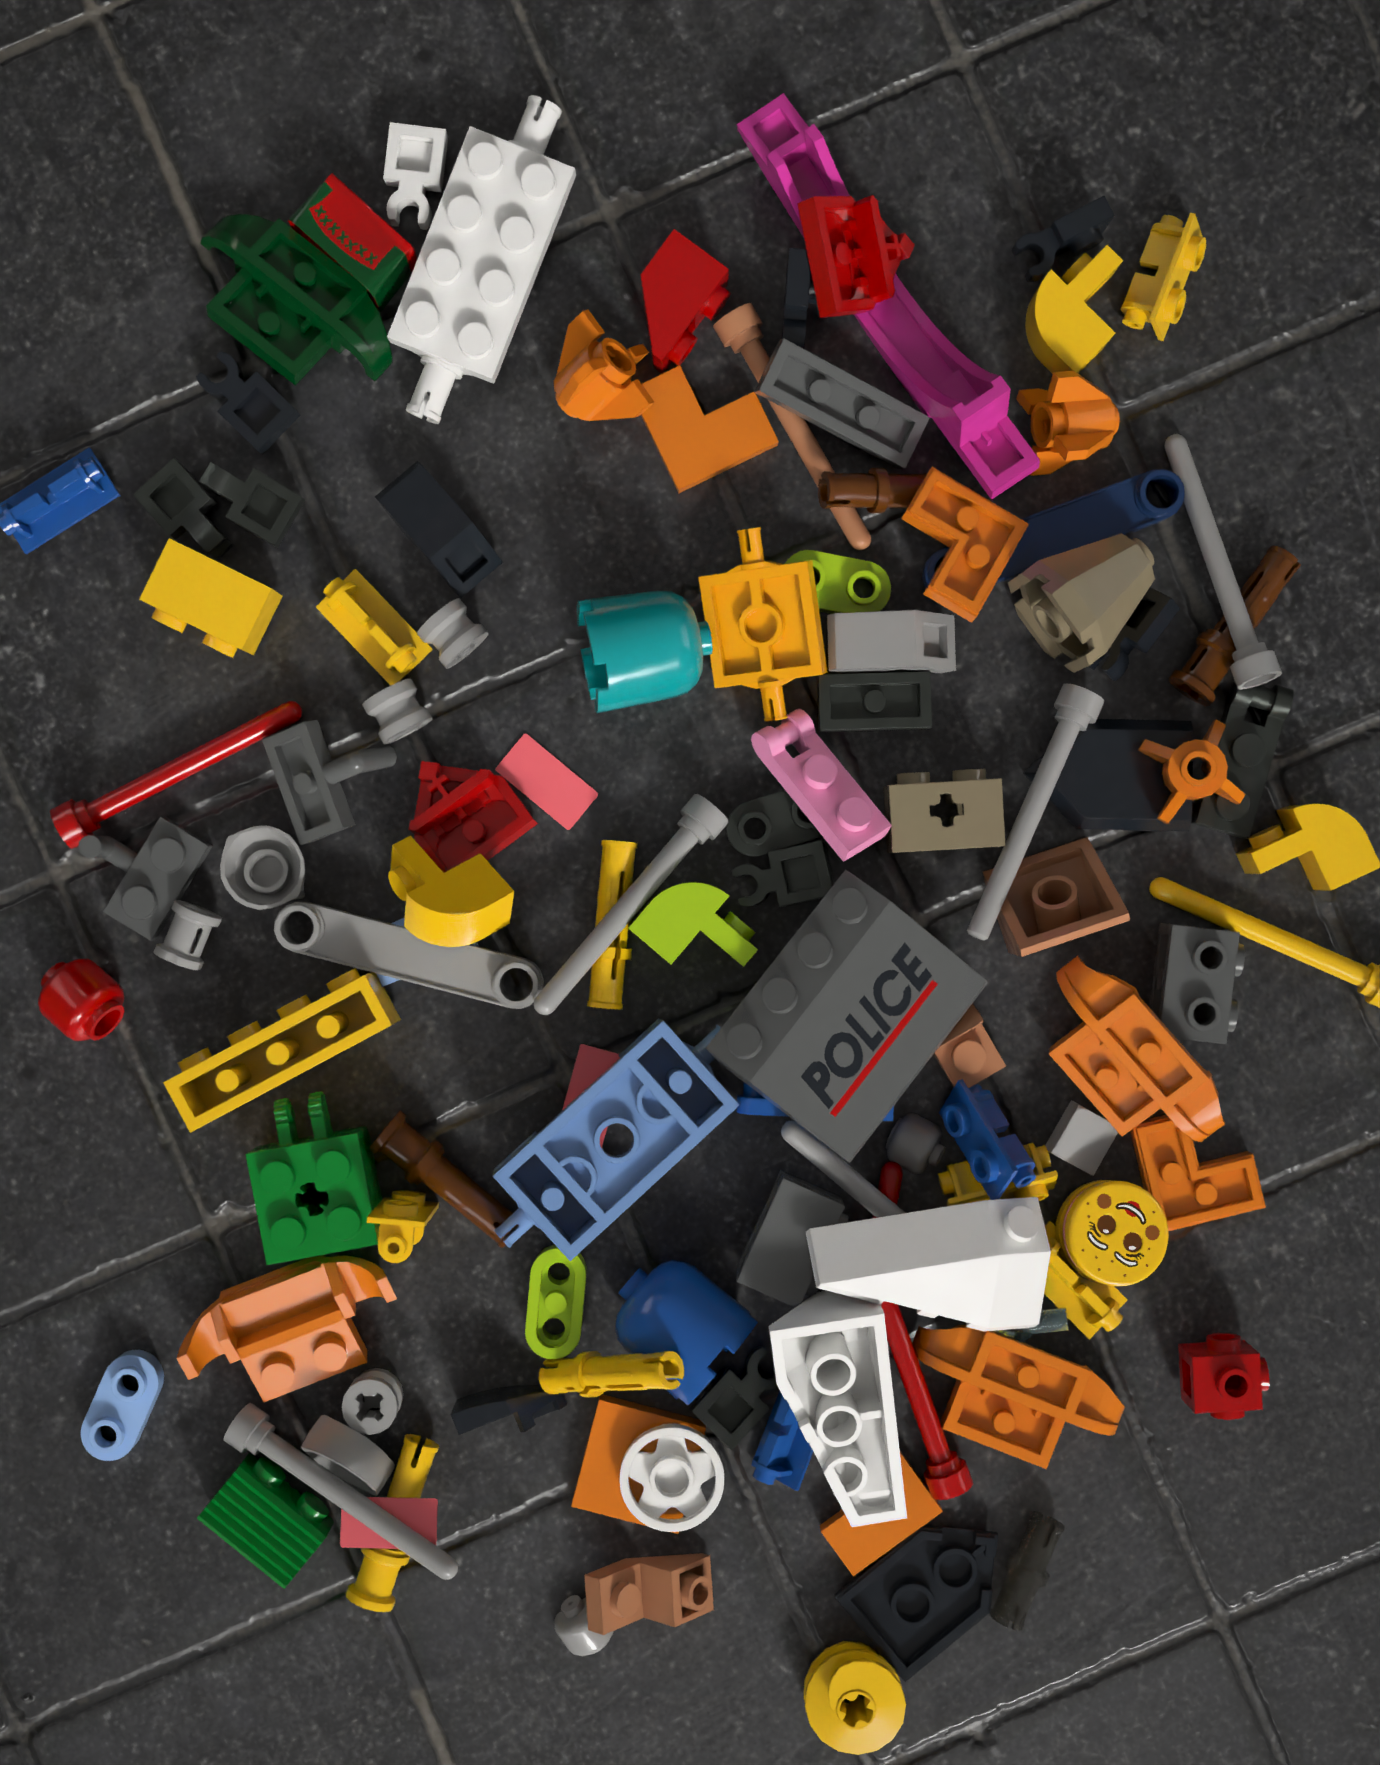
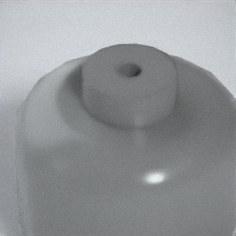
(915, 1143)
(573, 1630)

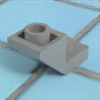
(891, 642)

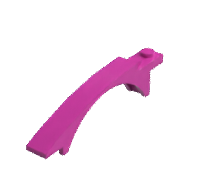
(940, 379)

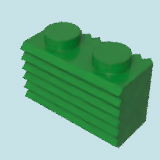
(267, 1519)

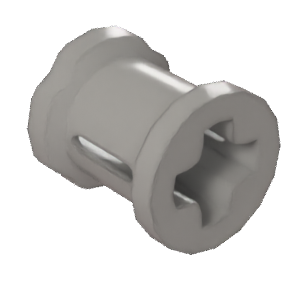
(187, 935)

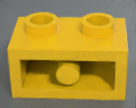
(211, 598)

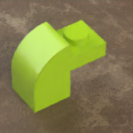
(682, 912)

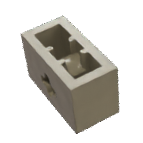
(977, 817)

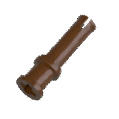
(1215, 646)
(425, 1163)

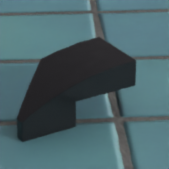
(487, 1406)

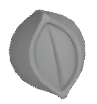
(263, 868)
(348, 1455)

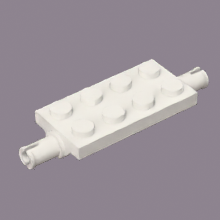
(481, 256)

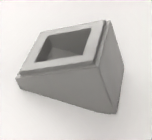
(1081, 1138)

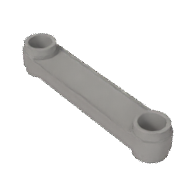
(401, 955)

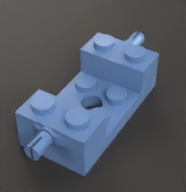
(574, 1186)

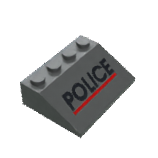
(847, 1015)

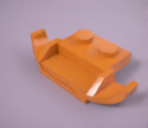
(1130, 1059)
(288, 1323)
(1014, 1392)

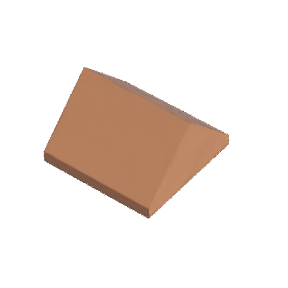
(1058, 899)

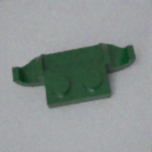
(292, 300)

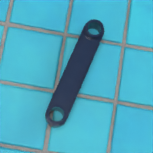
(1086, 520)

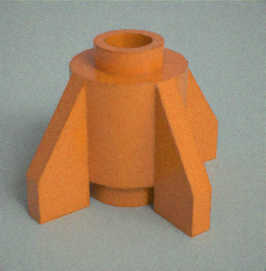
(596, 376)
(1068, 420)
(1178, 779)

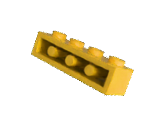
(281, 1051)

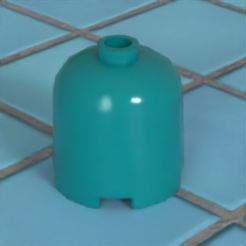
(641, 648)

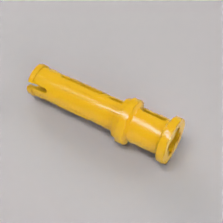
(381, 1565)

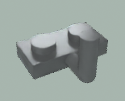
(312, 779)
(152, 876)

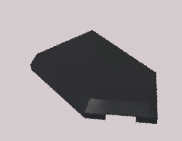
(1113, 783)
(923, 1594)

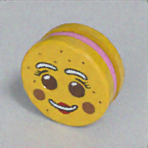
(1112, 1232)

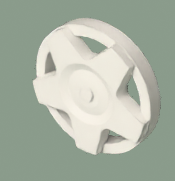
(671, 1477)

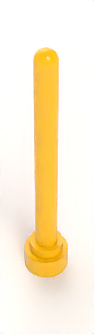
(1363, 976)

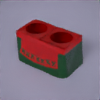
(355, 239)

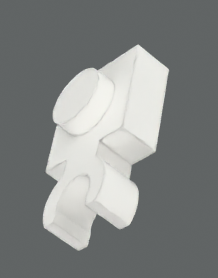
(414, 165)

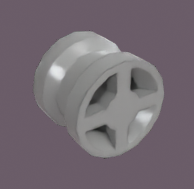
(452, 633)
(397, 711)
(381, 1391)

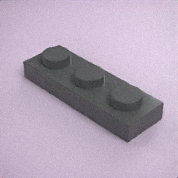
(841, 404)

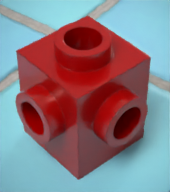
(1222, 1376)

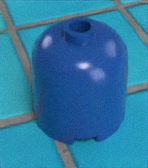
(681, 1313)

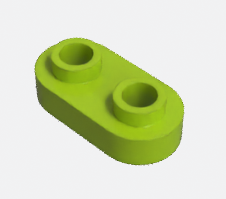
(837, 579)
(555, 1299)

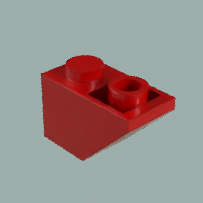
(678, 292)

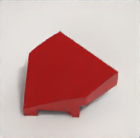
(850, 253)
(466, 814)

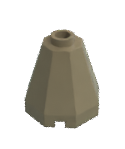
(1083, 597)

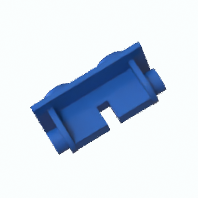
(57, 501)
(973, 1121)
(782, 1449)

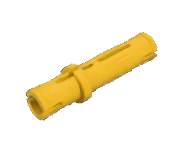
(614, 881)
(595, 1374)

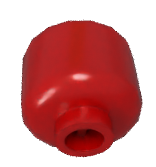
(81, 1000)

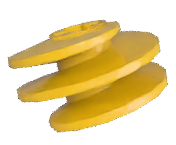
(842, 1674)

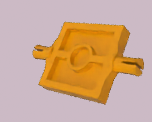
(763, 624)

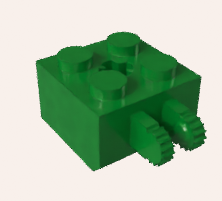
(337, 1163)

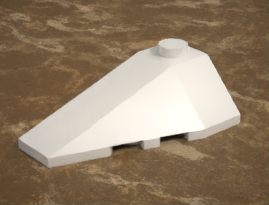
(954, 1261)
(839, 1385)

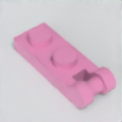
(820, 785)

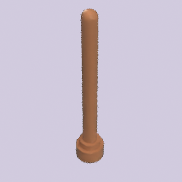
(742, 333)

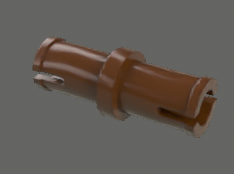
(868, 490)

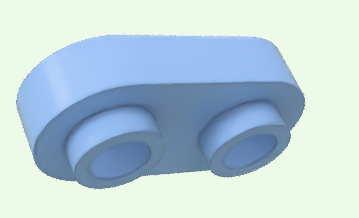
(122, 1408)

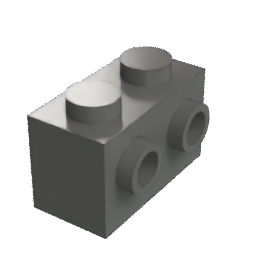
(1196, 981)
(778, 1249)

